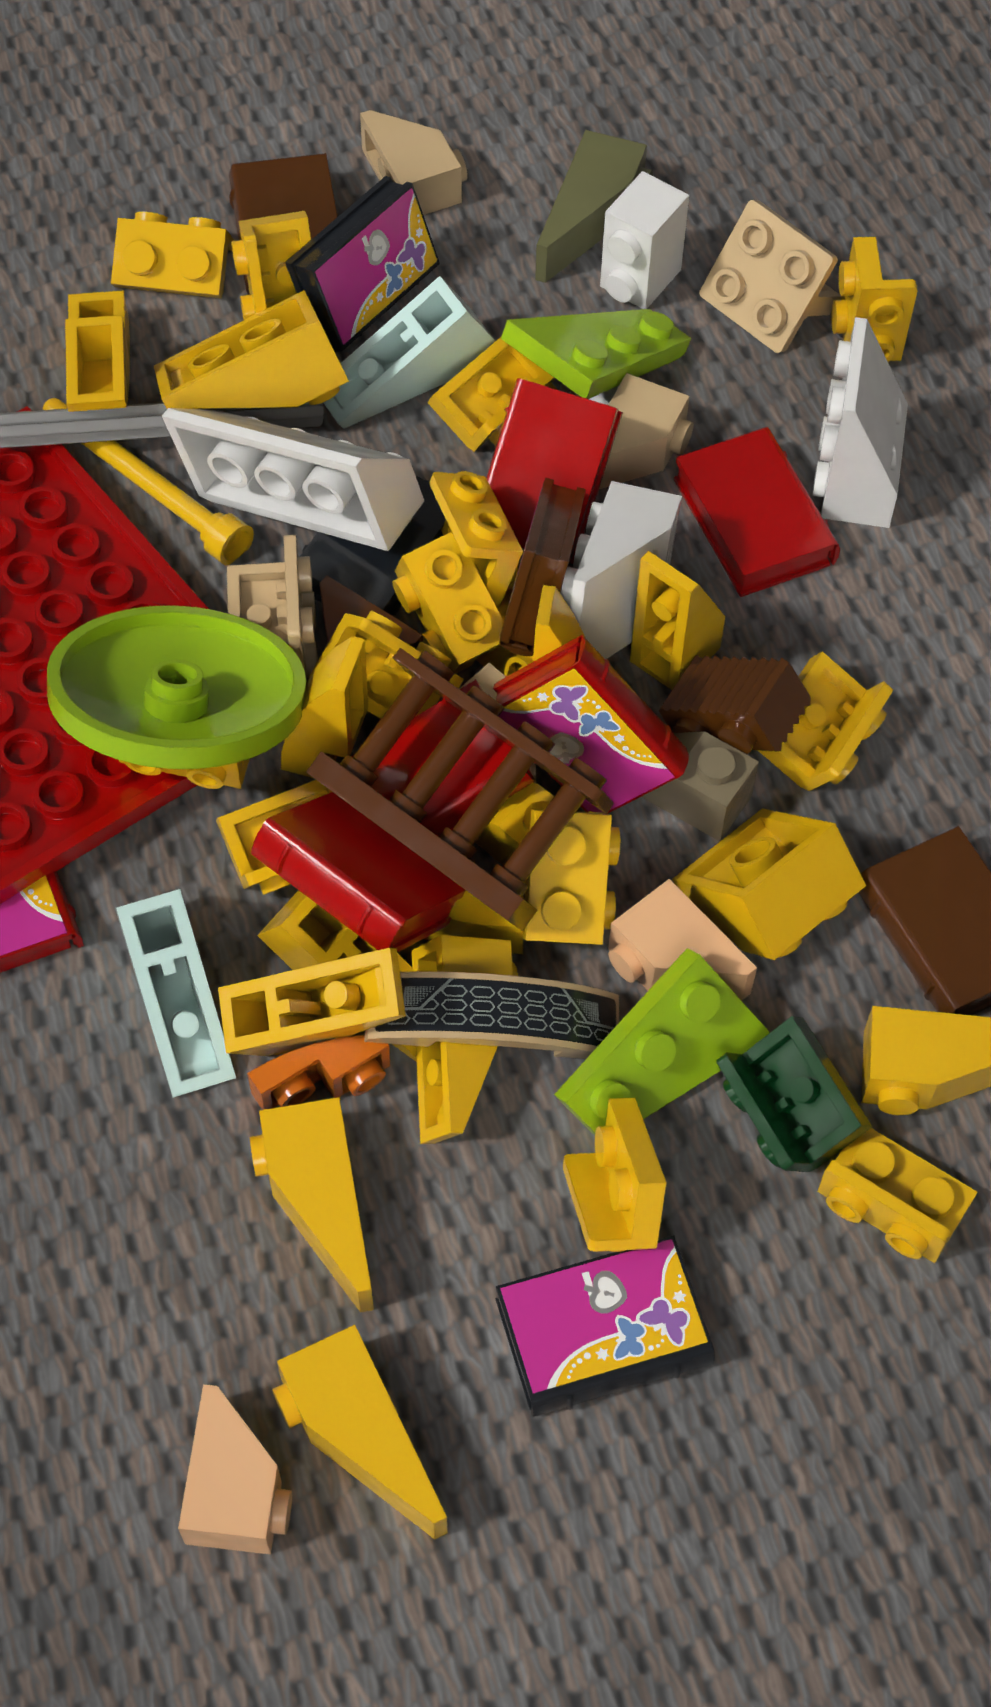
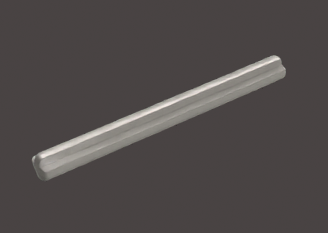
(127, 423)

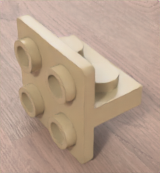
(770, 277)
(278, 599)

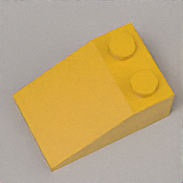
(258, 363)

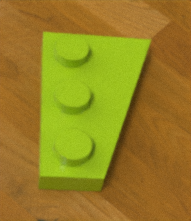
(597, 349)
(663, 1044)

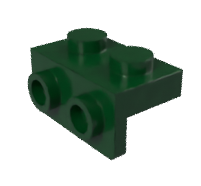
(793, 1097)

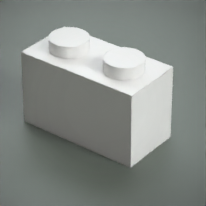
(643, 240)

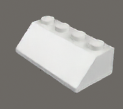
(296, 475)

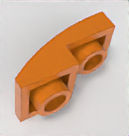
(340, 1063)

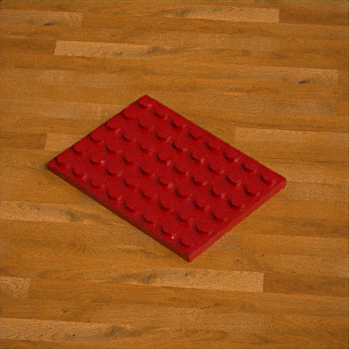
(61, 565)

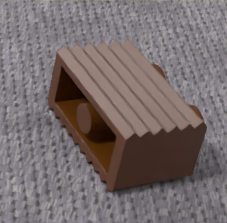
(738, 701)

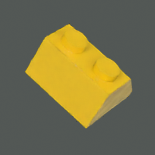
(773, 881)

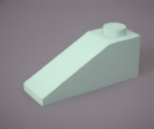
(410, 354)
(175, 992)

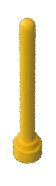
(223, 535)

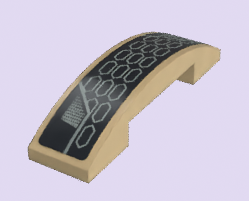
(500, 1013)

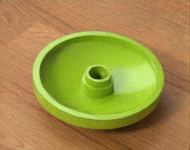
(176, 687)

